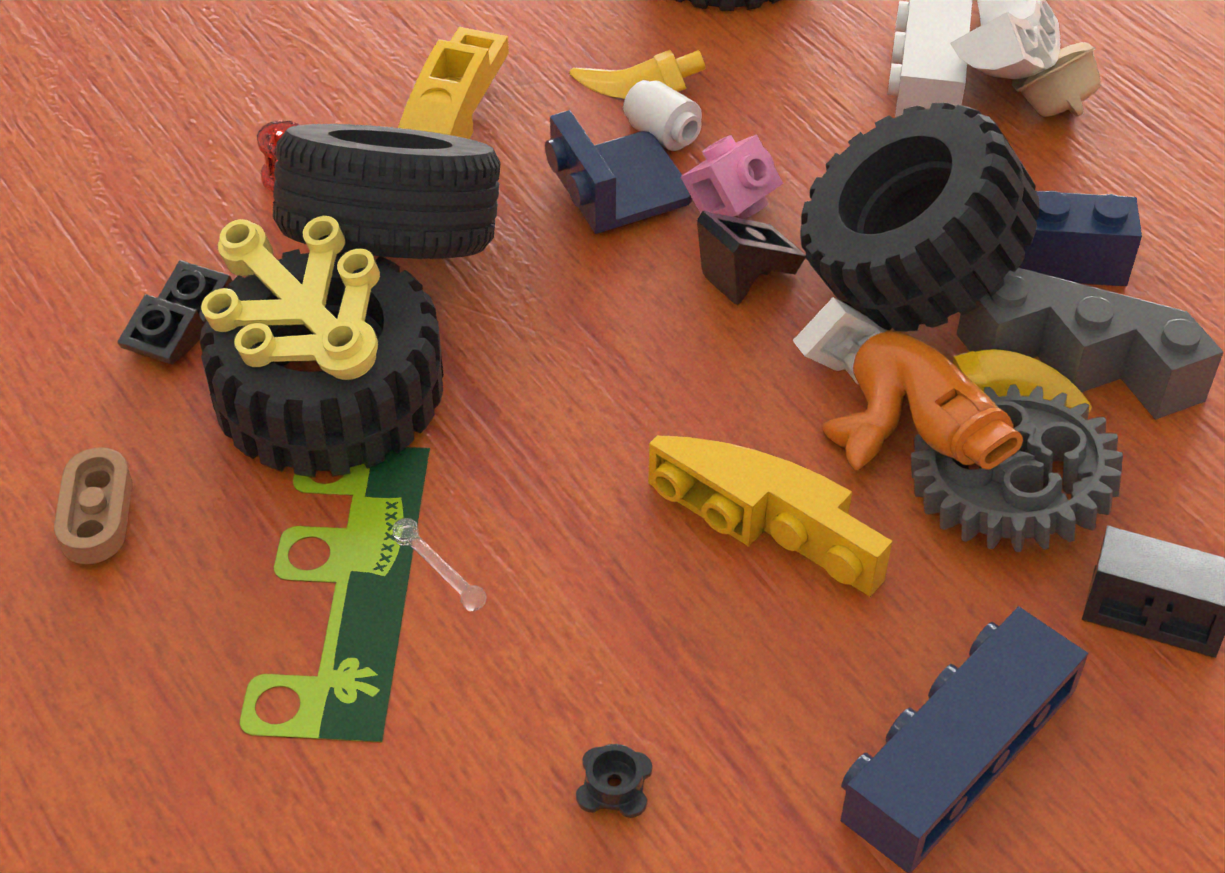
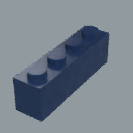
(960, 737)

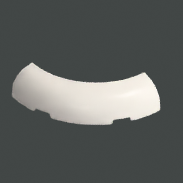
(1013, 39)

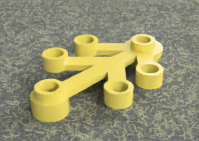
(340, 345)

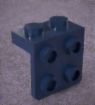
(614, 179)

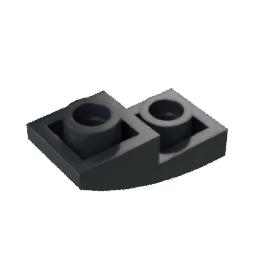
(173, 322)

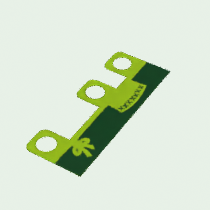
(367, 605)

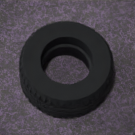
(388, 189)

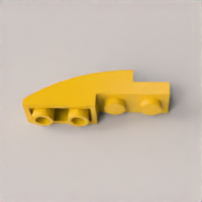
(454, 82)
(756, 492)

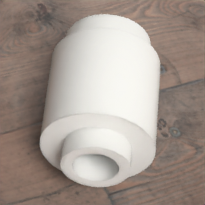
(663, 113)

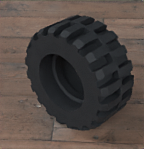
(920, 217)
(312, 416)

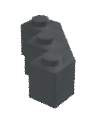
(1098, 338)

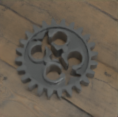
(1022, 493)

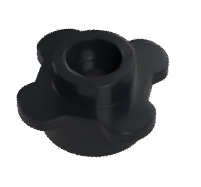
(614, 762)

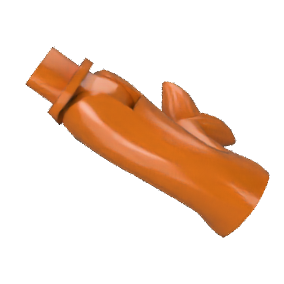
(943, 403)

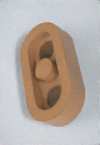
(91, 519)

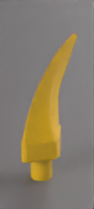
(660, 68)
(1004, 368)

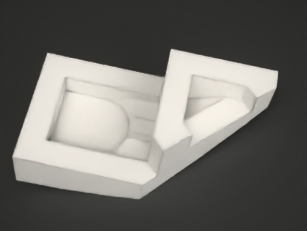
(836, 336)

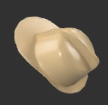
(1063, 84)

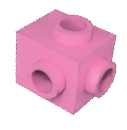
(733, 178)

